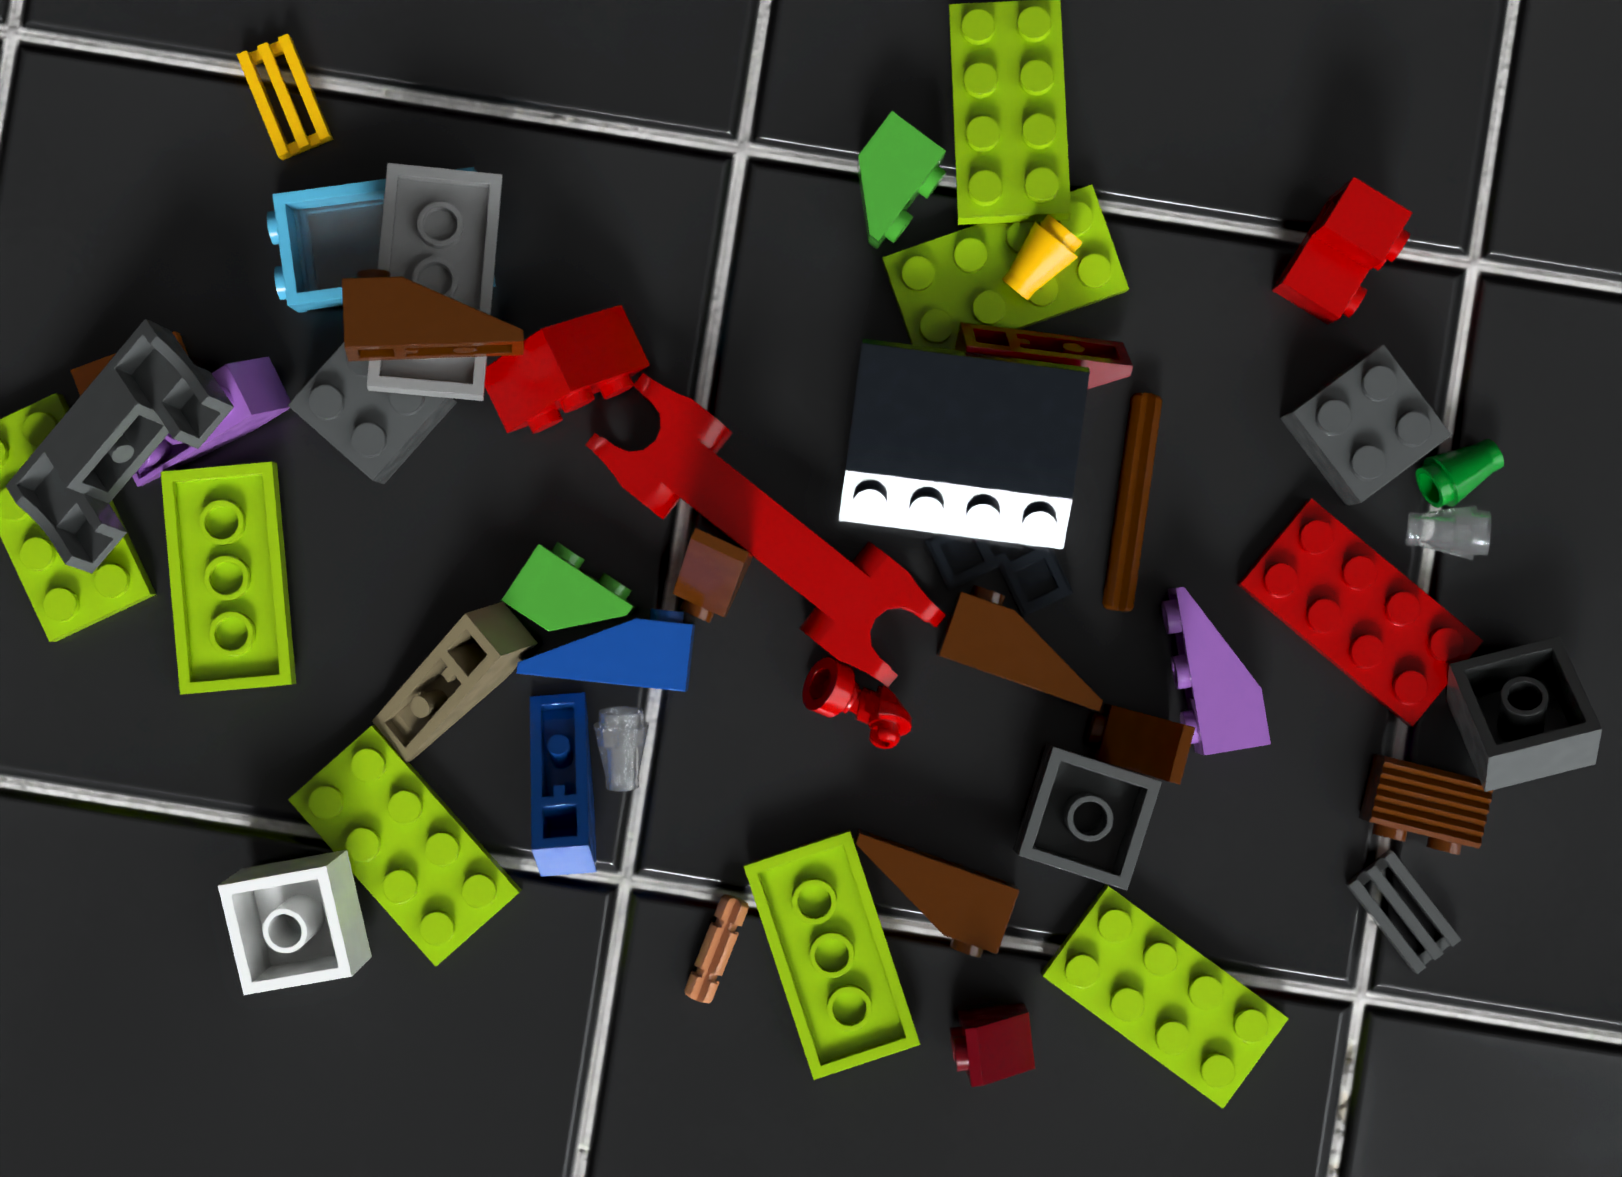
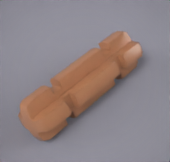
(716, 948)

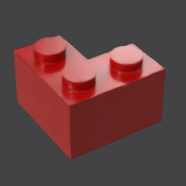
(1347, 239)
(564, 369)

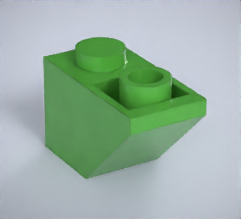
(892, 173)
(562, 595)

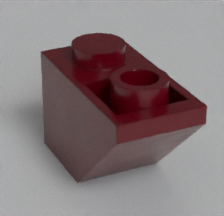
(992, 1043)

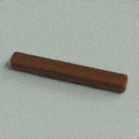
(1132, 502)

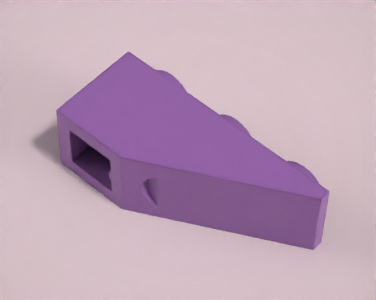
(256, 399)
(1218, 688)

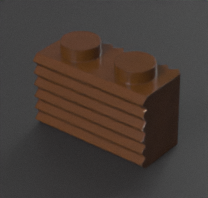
(1425, 802)

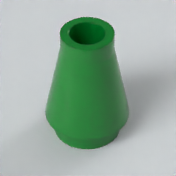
(1456, 473)

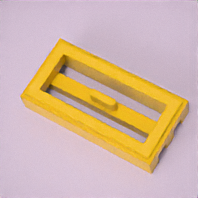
(267, 54)

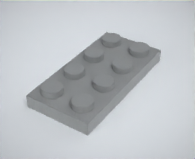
(443, 236)

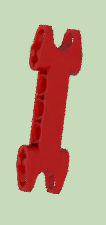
(687, 467)

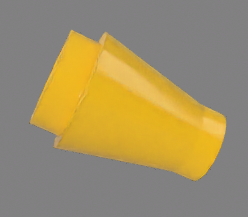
(1042, 256)

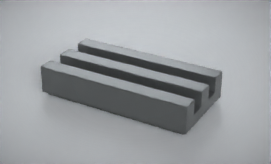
(1431, 948)

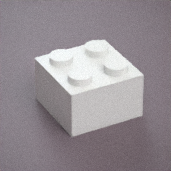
(295, 922)

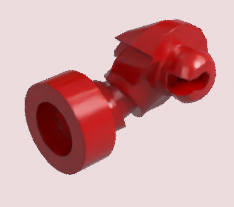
(833, 690)

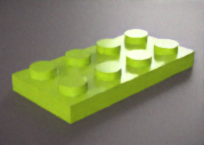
(1009, 112)
(963, 273)
(228, 577)
(60, 594)
(405, 845)
(831, 954)
(1164, 996)

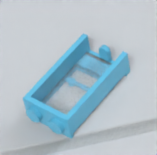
(325, 238)

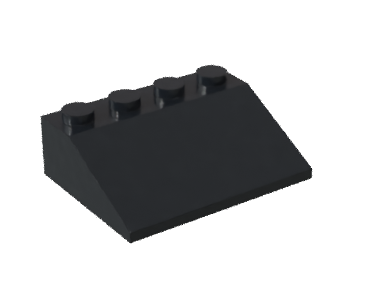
(964, 443)

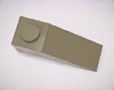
(454, 678)

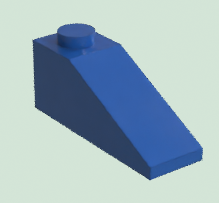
(634, 653)
(561, 786)

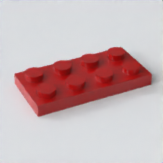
(1359, 612)

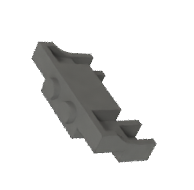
(107, 437)

